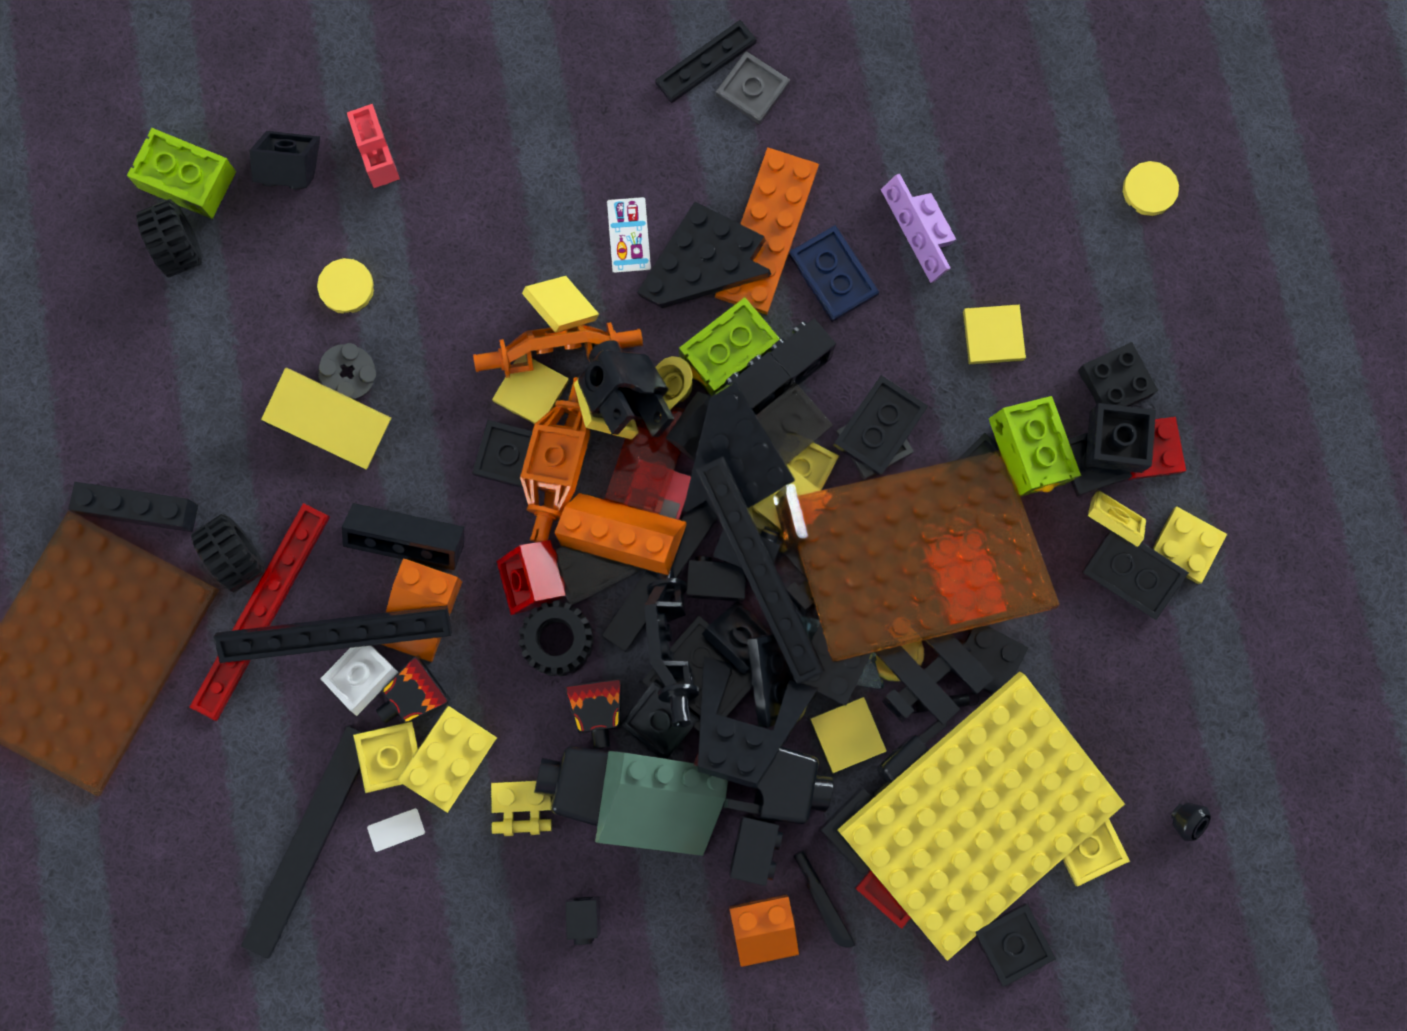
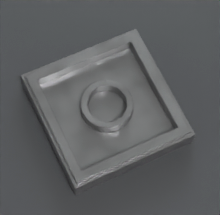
(752, 87)

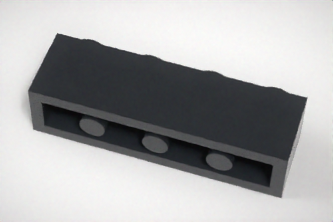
(133, 506)
(403, 536)

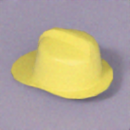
(678, 379)

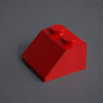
(531, 576)

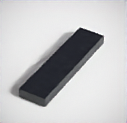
(705, 61)

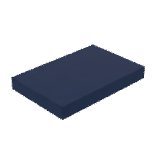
(833, 273)

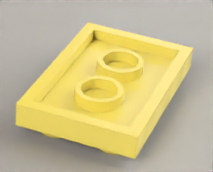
(447, 759)

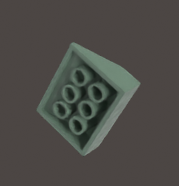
(658, 804)

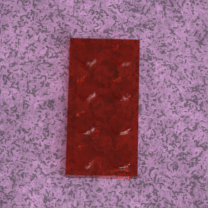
(645, 468)

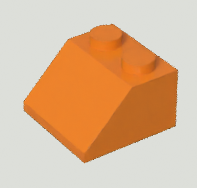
(764, 930)

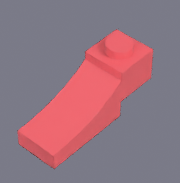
(372, 146)

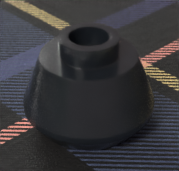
(1190, 820)

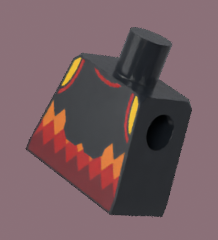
(412, 693)
(596, 709)

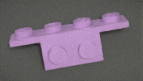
(922, 226)

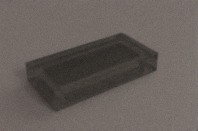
(790, 516)

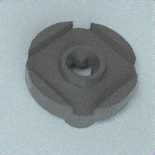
(348, 356)

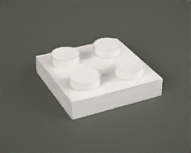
(359, 677)

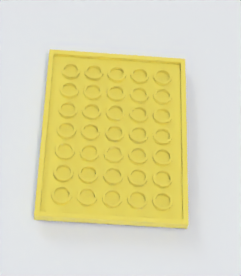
(982, 816)

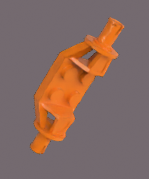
(543, 342)
(554, 463)

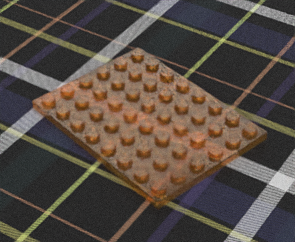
(921, 555)
(91, 649)

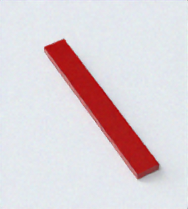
(262, 606)

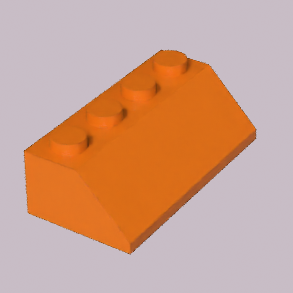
(620, 533)

